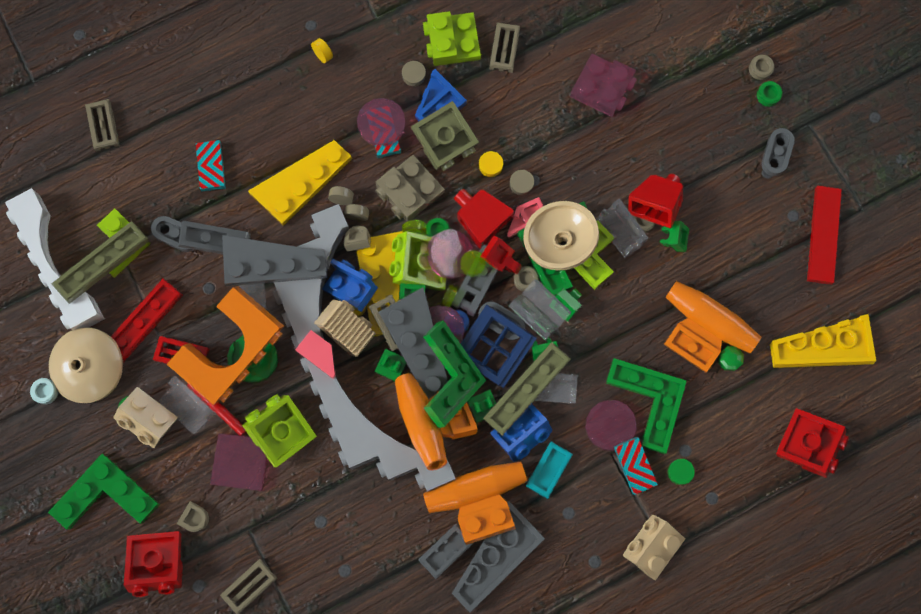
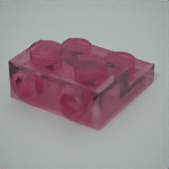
(604, 85)

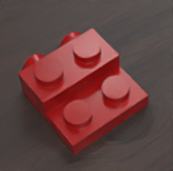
(813, 443)
(153, 563)

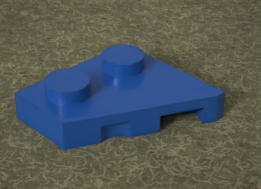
(437, 95)

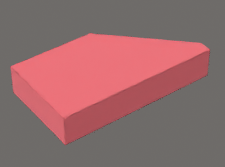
(522, 216)
(318, 353)

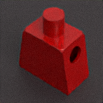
(657, 199)
(482, 215)

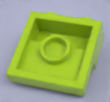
(451, 38)
(412, 263)
(278, 429)

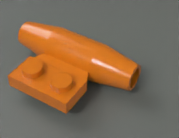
(706, 326)
(422, 430)
(479, 501)

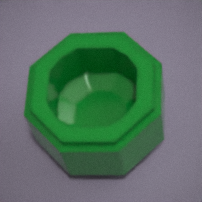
(730, 358)

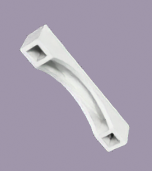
(32, 221)

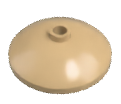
(560, 223)
(99, 367)

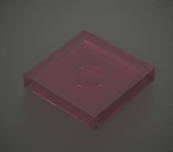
(238, 463)

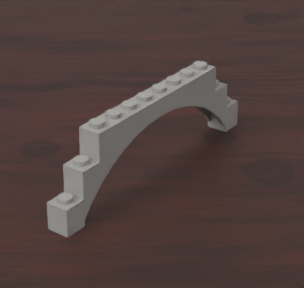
(357, 436)

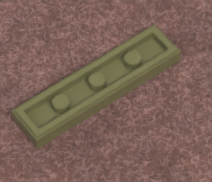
(100, 262)
(527, 388)

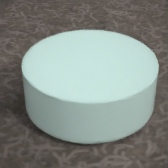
(43, 391)

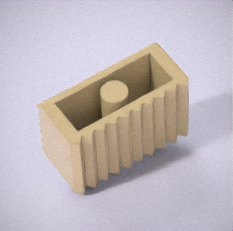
(345, 327)

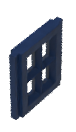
(513, 359)

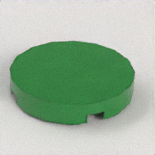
(258, 372)

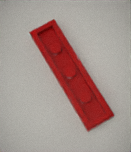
(824, 235)
(145, 317)

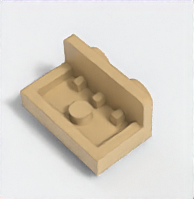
(144, 417)
(654, 546)

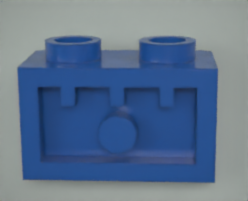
(350, 285)
(524, 434)

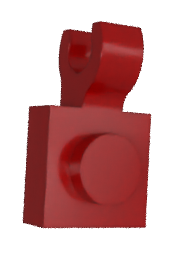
(499, 256)

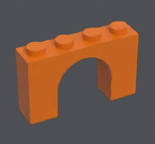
(215, 380)

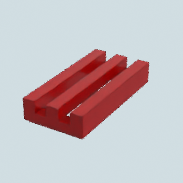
(160, 349)

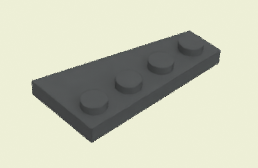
(266, 262)
(408, 323)
(496, 560)

